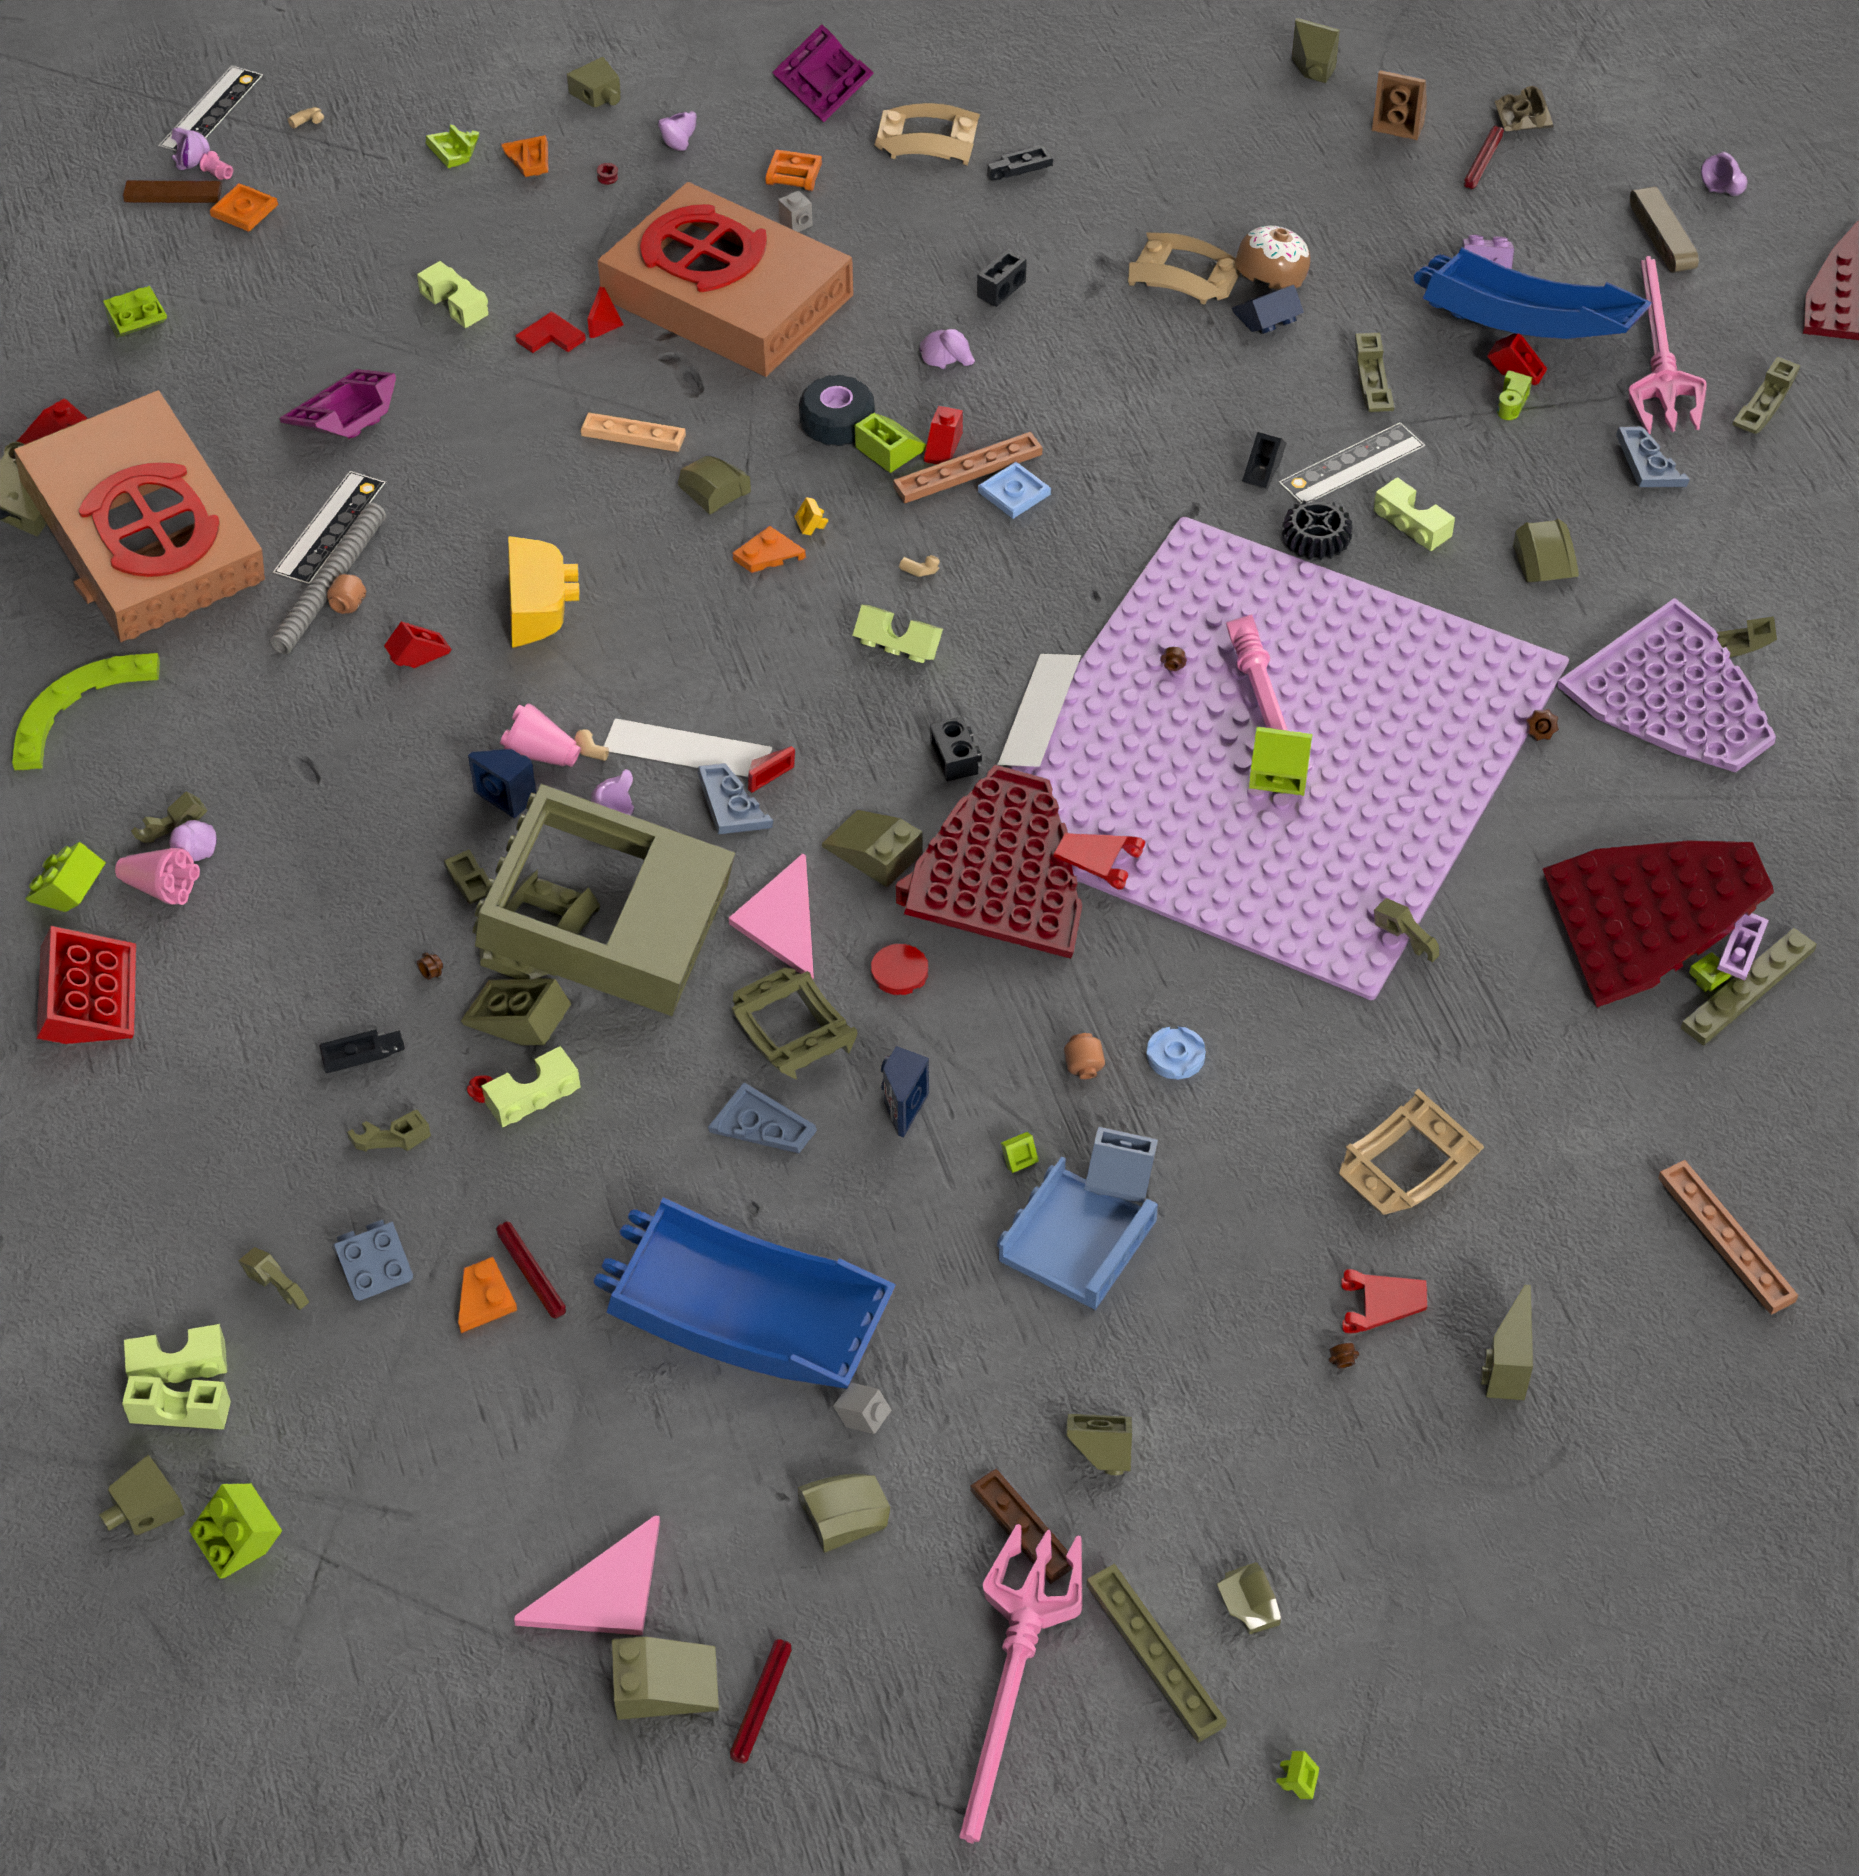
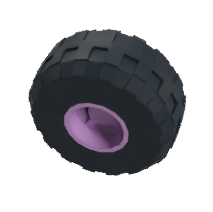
(833, 408)

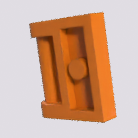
(794, 164)

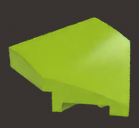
(453, 146)

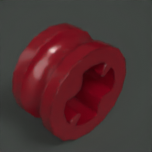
(602, 171)

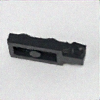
(1020, 163)
(359, 1049)

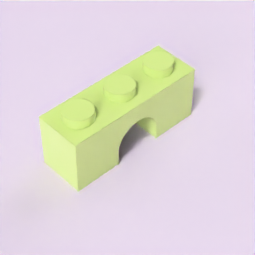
(465, 302)
(1426, 527)
(875, 627)
(512, 1100)
(199, 1358)
(153, 1403)

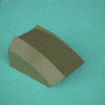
(713, 482)
(1545, 551)
(844, 1508)

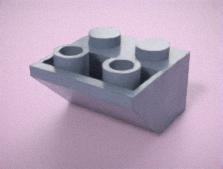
(1120, 1165)

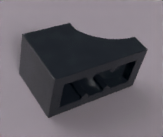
(1264, 460)

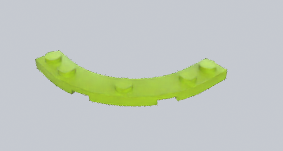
(66, 690)

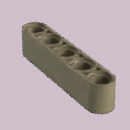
(1664, 229)

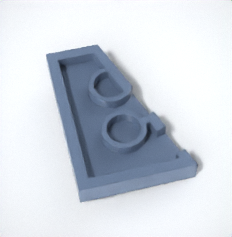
(1646, 460)
(729, 803)
(762, 1121)

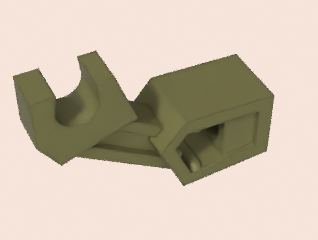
(184, 809)
(1399, 920)
(395, 1137)
(264, 1269)

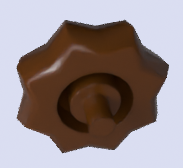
(1542, 724)

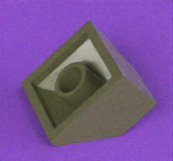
(1315, 49)
(1103, 1440)

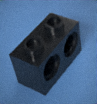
(1001, 278)
(955, 748)

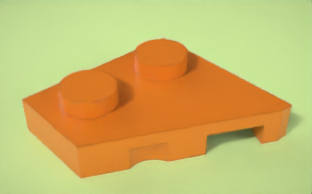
(528, 155)
(767, 550)
(483, 1295)

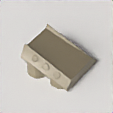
(1524, 110)

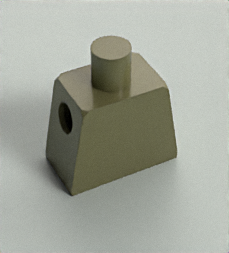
(595, 83)
(142, 1499)

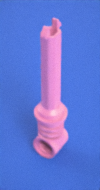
(1253, 662)

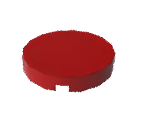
(899, 969)

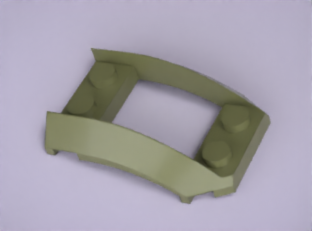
(572, 905)
(806, 1049)

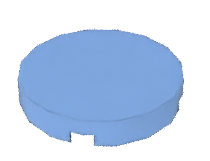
(1176, 1053)

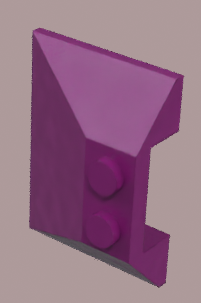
(822, 73)
(346, 405)

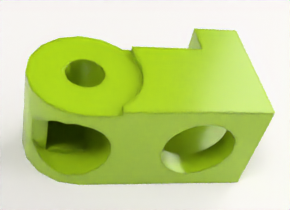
(1514, 395)

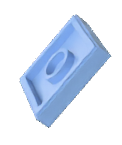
(1014, 490)

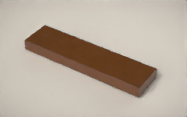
(172, 191)
(1009, 1510)

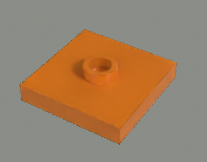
(243, 207)

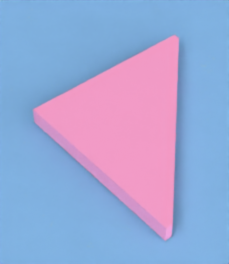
(781, 917)
(605, 1593)

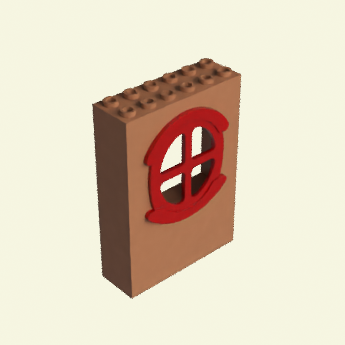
(745, 312)
(119, 459)

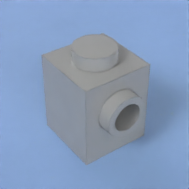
(795, 211)
(862, 1408)

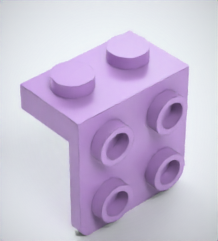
(1496, 250)

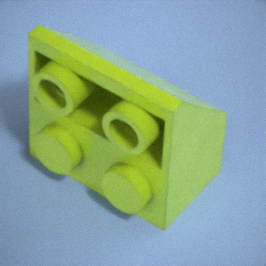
(134, 311)
(887, 442)
(1280, 761)
(65, 878)
(234, 1528)

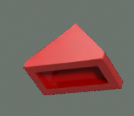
(603, 315)
(770, 767)

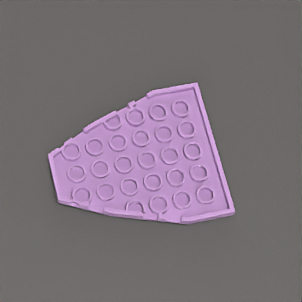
(1674, 690)

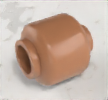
(346, 594)
(1084, 1055)

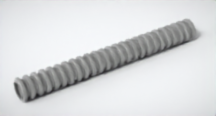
(337, 564)

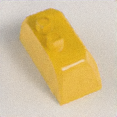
(538, 589)

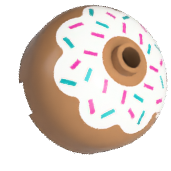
(1274, 257)

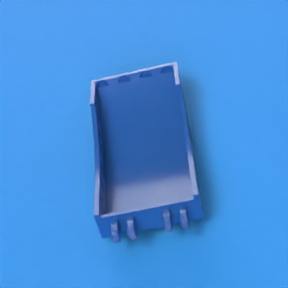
(1524, 303)
(744, 1297)

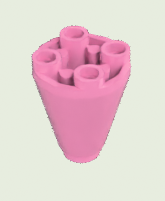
(539, 738)
(160, 873)

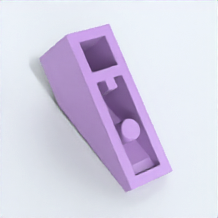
(1742, 945)

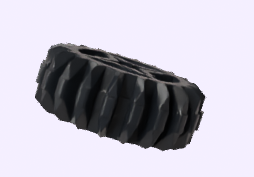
(1316, 532)

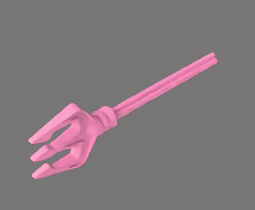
(1664, 380)
(1027, 1613)

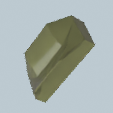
(1250, 1598)

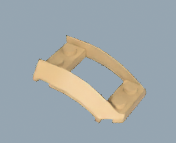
(957, 145)
(1153, 271)
(1431, 1123)

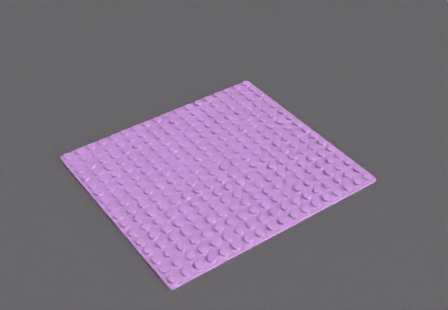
(1405, 753)

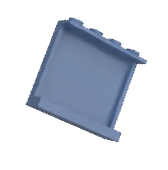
(1075, 1236)

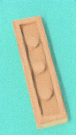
(633, 432)

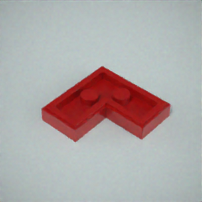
(548, 329)

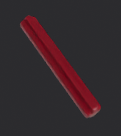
(1483, 157)
(531, 1270)
(760, 1701)

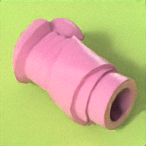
(211, 163)

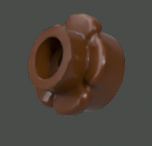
(1174, 658)
(430, 966)
(1343, 1355)

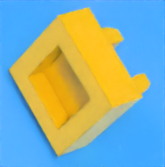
(810, 517)

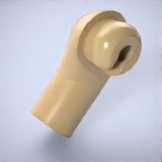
(306, 115)
(920, 569)
(588, 748)

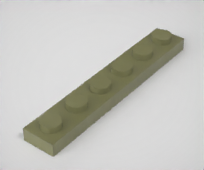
(1741, 994)
(1156, 1653)

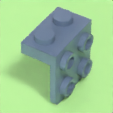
(373, 1260)

